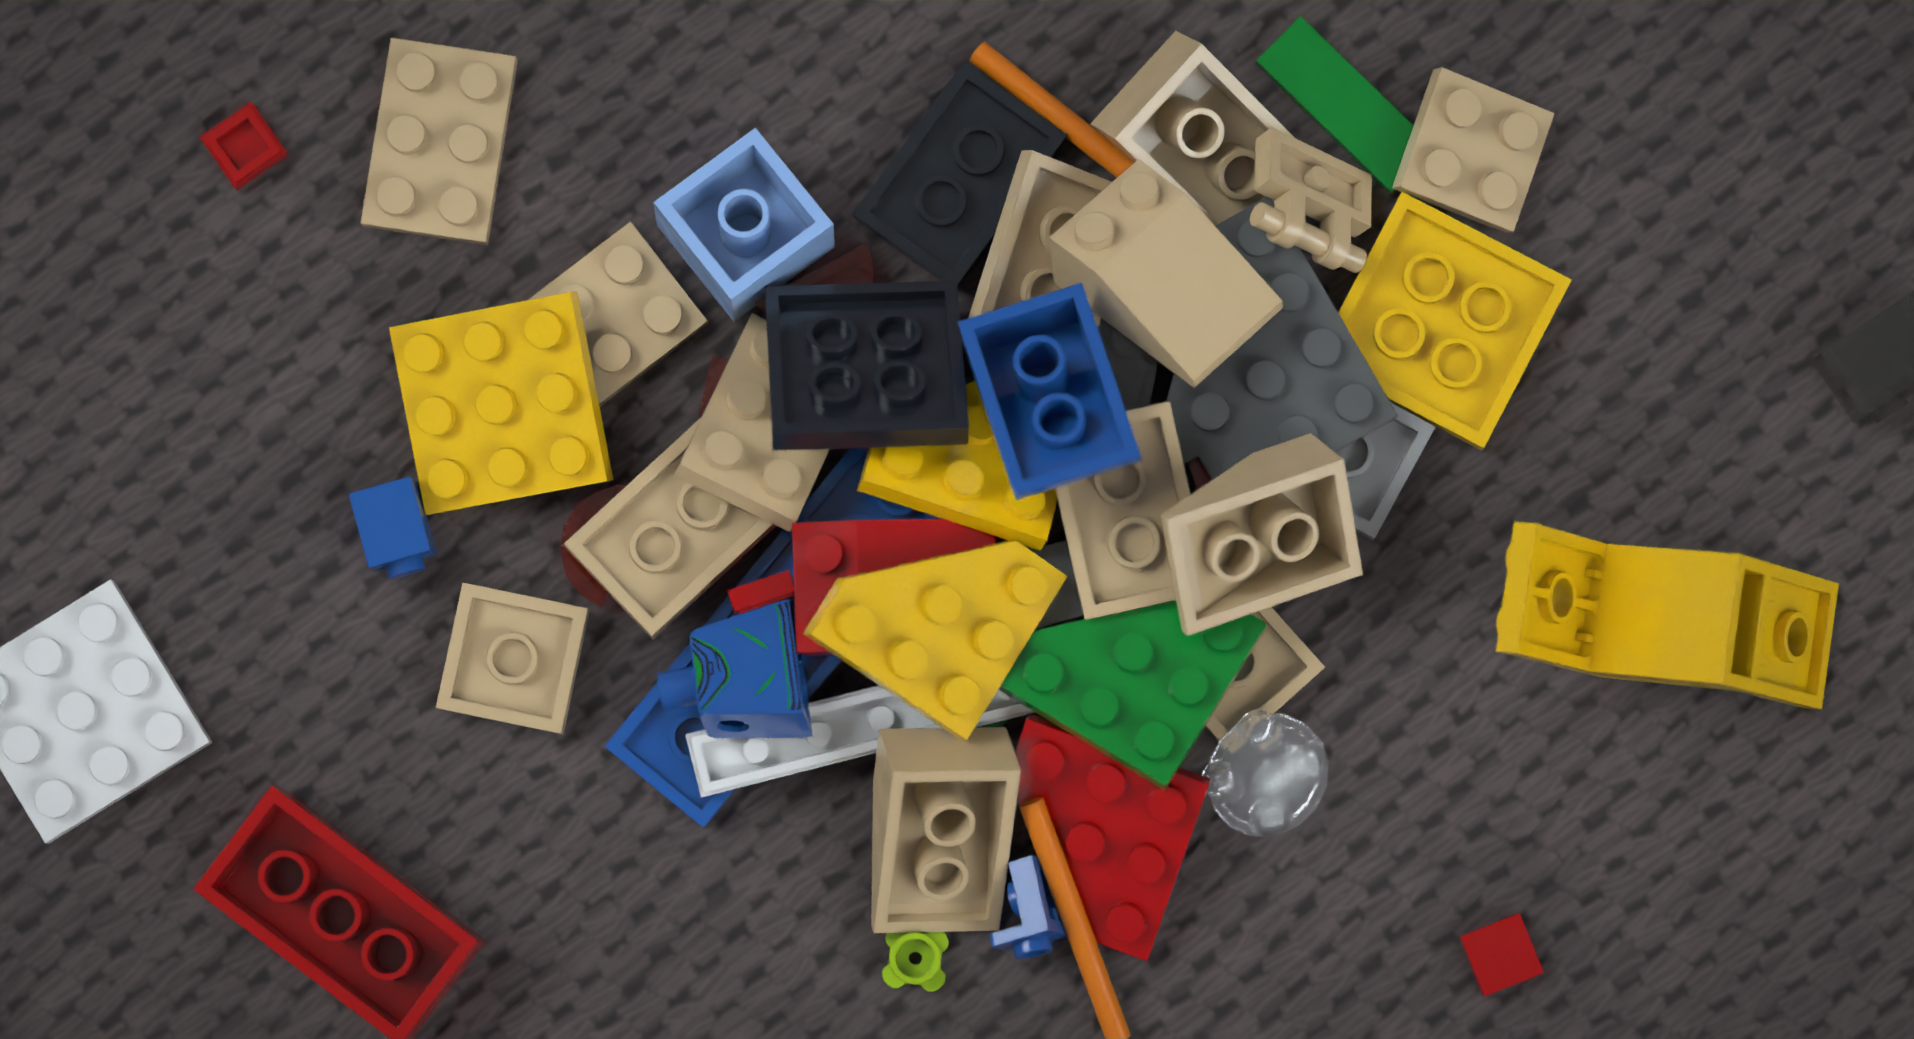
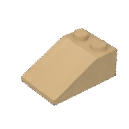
(1191, 126)
(1162, 273)
(1262, 534)
(941, 829)

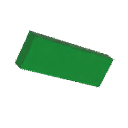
(1339, 100)

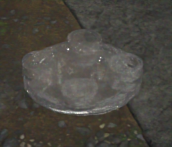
(1267, 774)

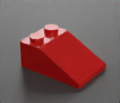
(862, 546)

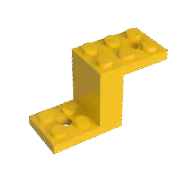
(1667, 615)

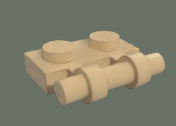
(1316, 186)

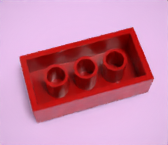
(339, 914)

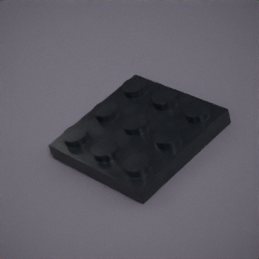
(865, 365)

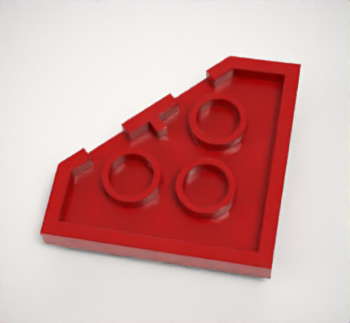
(1114, 829)

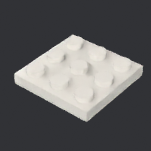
(88, 712)

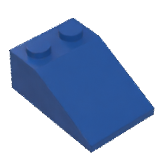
(1048, 391)

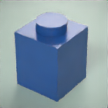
(393, 527)

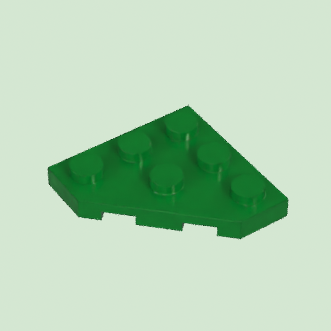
(1133, 682)

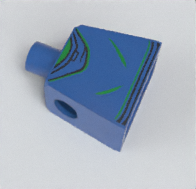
(744, 677)

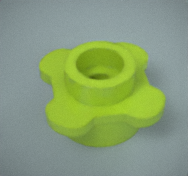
(927, 972)

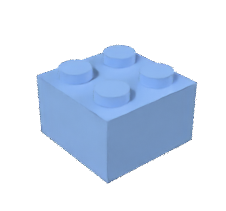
(744, 224)

